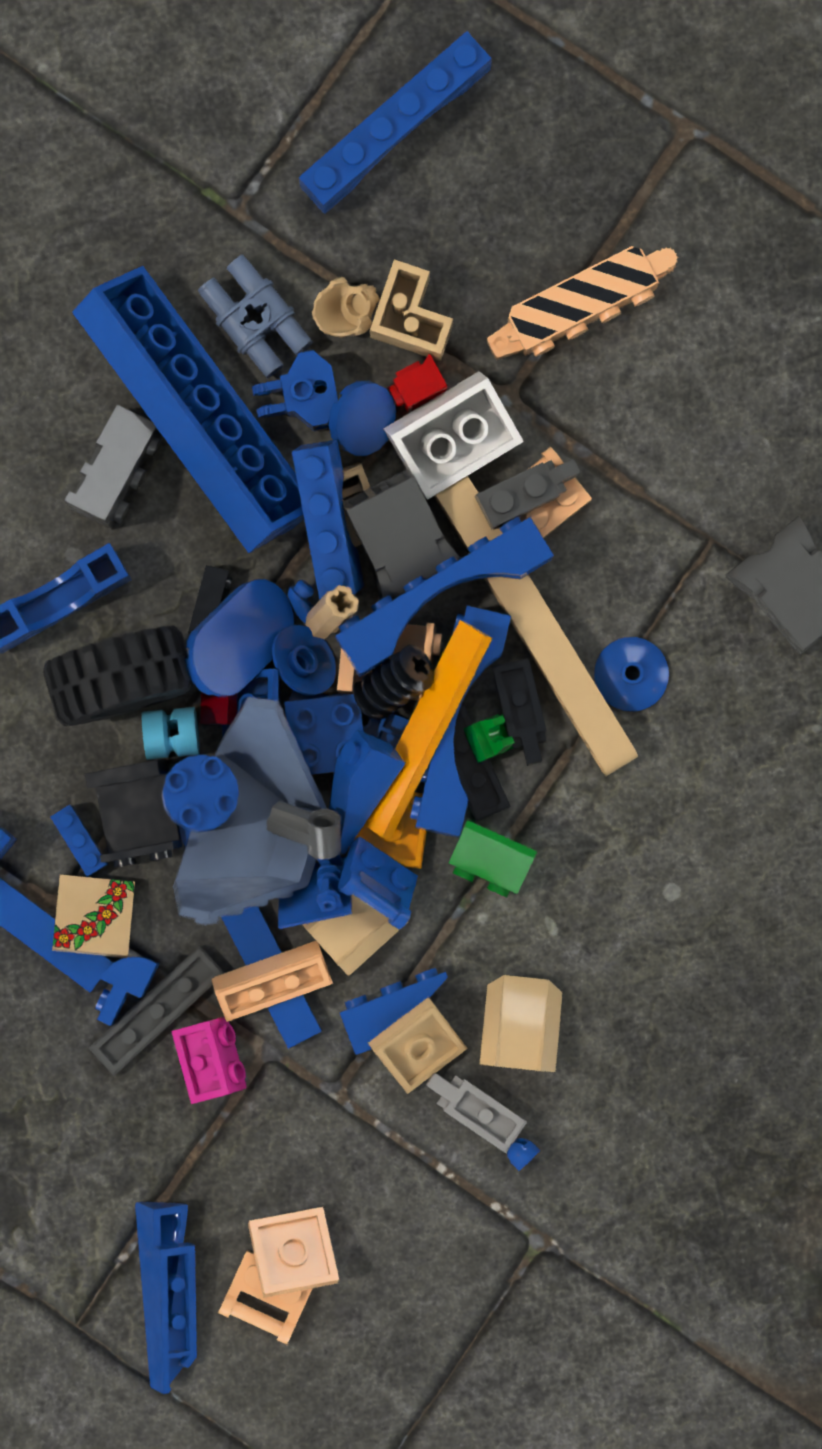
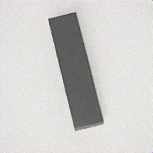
(156, 1011)

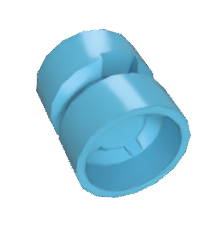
(156, 733)

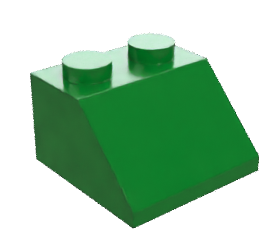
(492, 859)

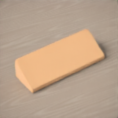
(271, 981)

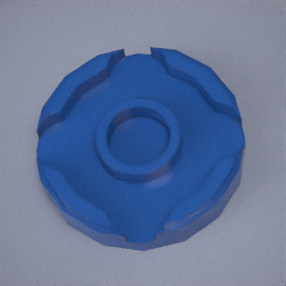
(361, 418)

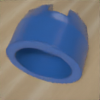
(522, 1152)

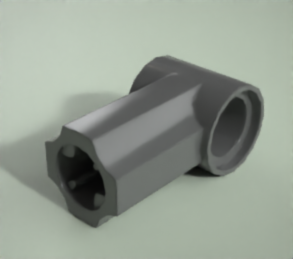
(315, 829)

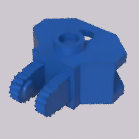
(299, 392)

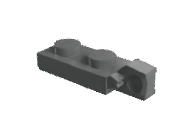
(525, 492)

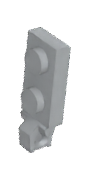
(477, 1111)

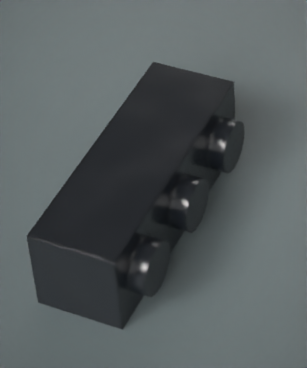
(210, 594)

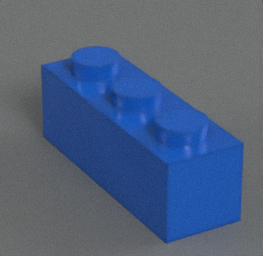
(79, 840)

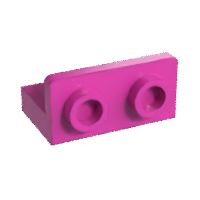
(209, 1059)

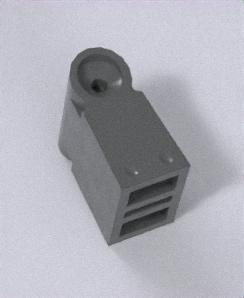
(397, 533)
(787, 584)

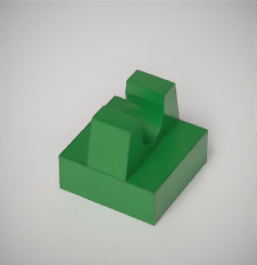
(488, 738)

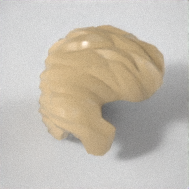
(344, 308)

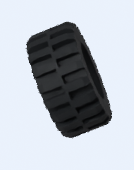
(118, 675)

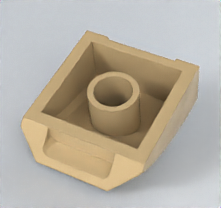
(353, 937)
(521, 1024)

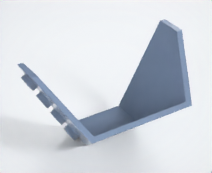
(242, 860)

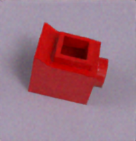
(417, 384)

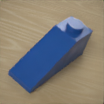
(361, 780)

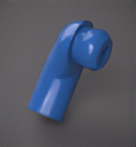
(298, 597)

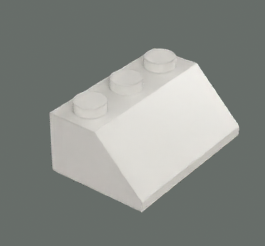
(453, 434)

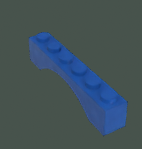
(380, 132)
(509, 555)
(443, 798)

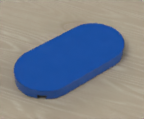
(237, 638)

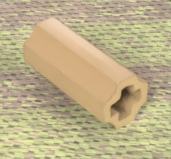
(331, 612)

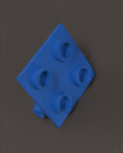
(323, 728)
(320, 899)

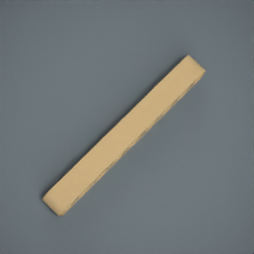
(544, 639)

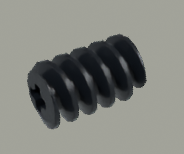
(394, 683)

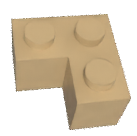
(402, 321)

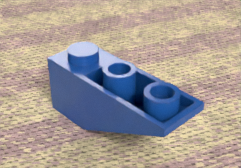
(369, 1018)

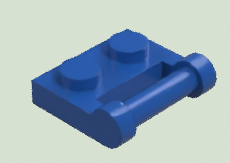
(378, 881)

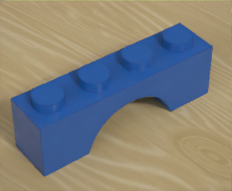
(320, 489)
(68, 593)

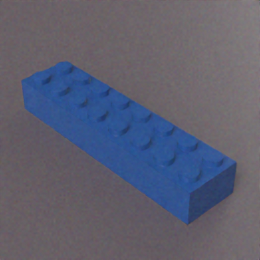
(193, 407)

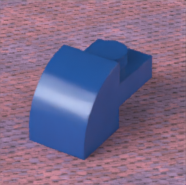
(127, 976)

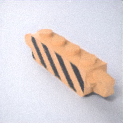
(581, 300)

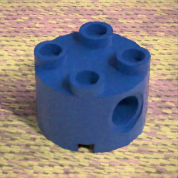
(200, 793)

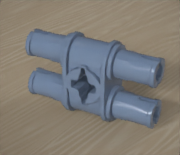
(250, 336)

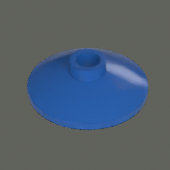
(303, 660)
(626, 693)

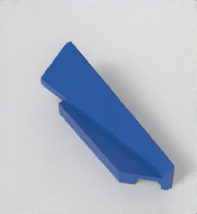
(167, 1290)

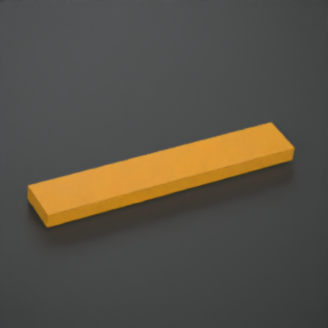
(430, 723)

